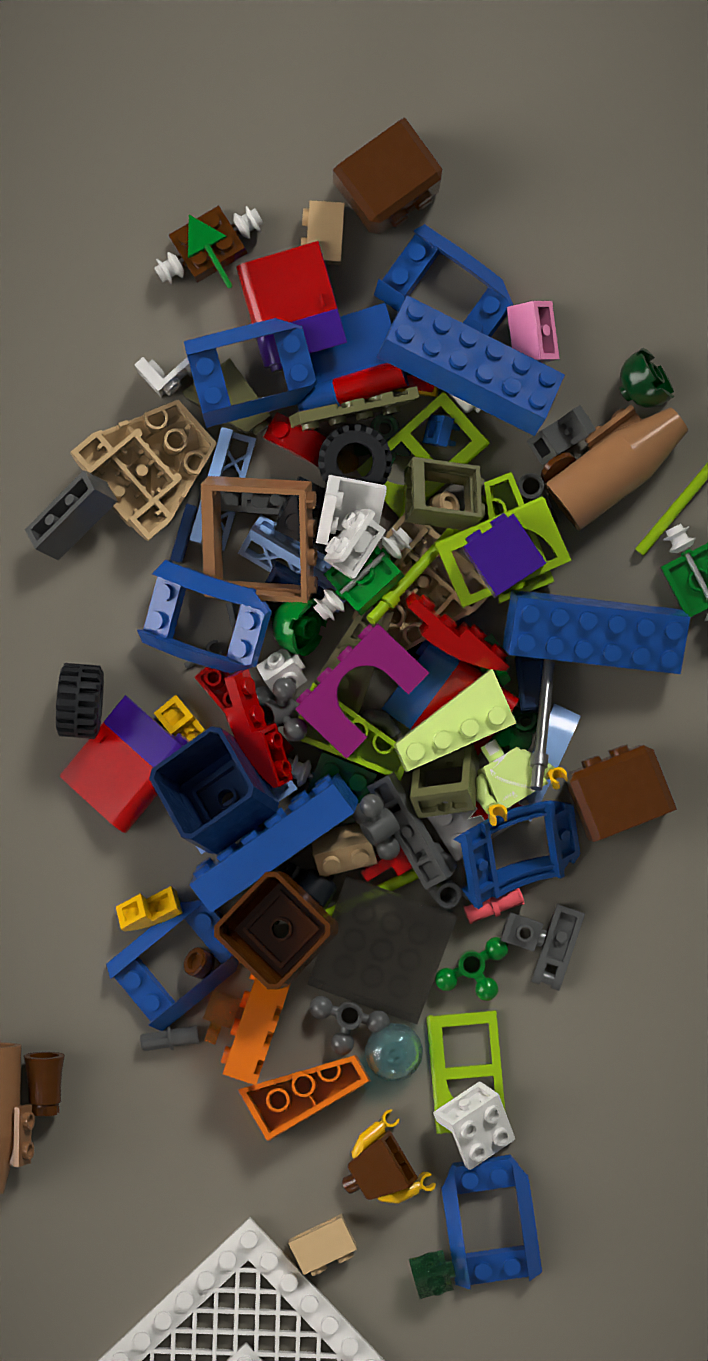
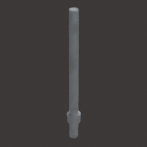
(539, 758)

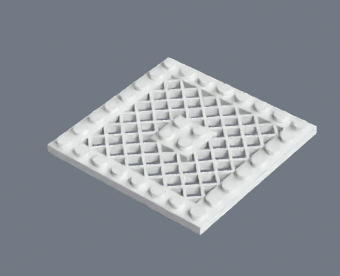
(244, 1244)

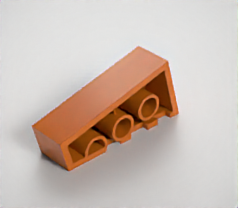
(253, 1032)
(300, 1095)

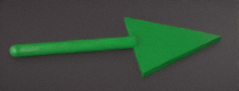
(203, 237)

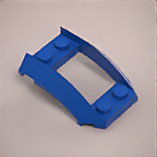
(416, 261)
(210, 379)
(166, 608)
(479, 858)
(147, 990)
(495, 1263)

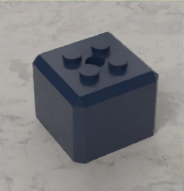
(198, 778)

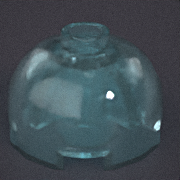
(406, 1046)

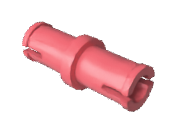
(494, 906)

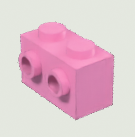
(534, 330)

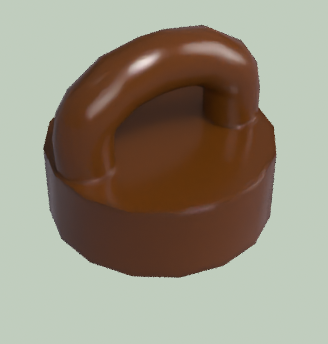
(199, 963)

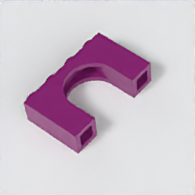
(322, 705)

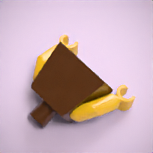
(382, 1167)

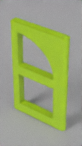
(395, 492)
(533, 517)
(441, 1074)

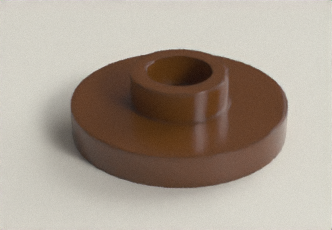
(556, 465)

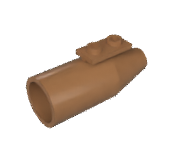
(618, 461)
(15, 1119)

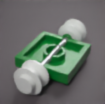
(688, 573)
(372, 581)

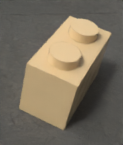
(325, 225)
(343, 850)
(323, 1245)

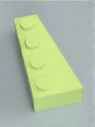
(461, 721)

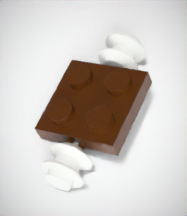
(225, 250)

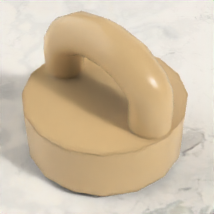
(445, 500)

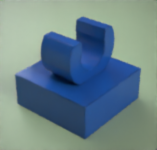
(439, 431)

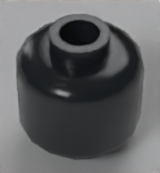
(319, 887)

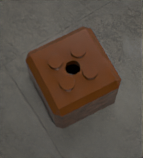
(389, 178)
(619, 791)
(250, 934)

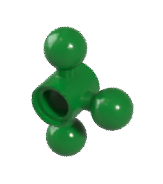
(486, 987)

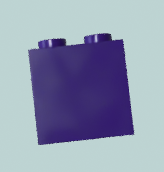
(503, 554)

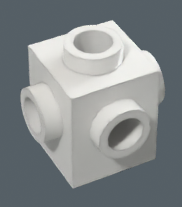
(281, 665)

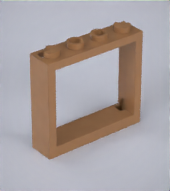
(213, 533)

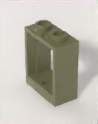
(444, 472)
(460, 796)

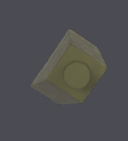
(238, 392)

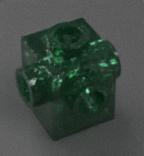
(432, 1274)

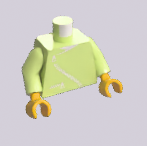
(508, 779)

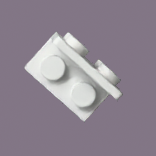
(156, 378)
(346, 496)
(476, 1123)

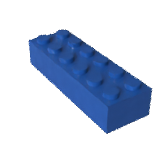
(470, 365)
(596, 632)
(274, 842)

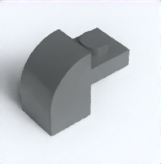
(561, 435)

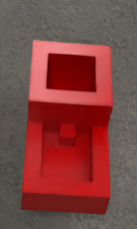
(298, 442)
(399, 863)

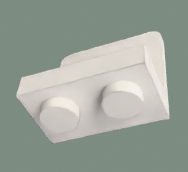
(354, 543)

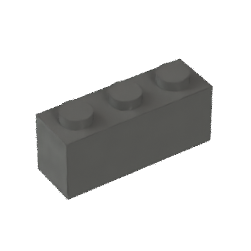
(71, 515)

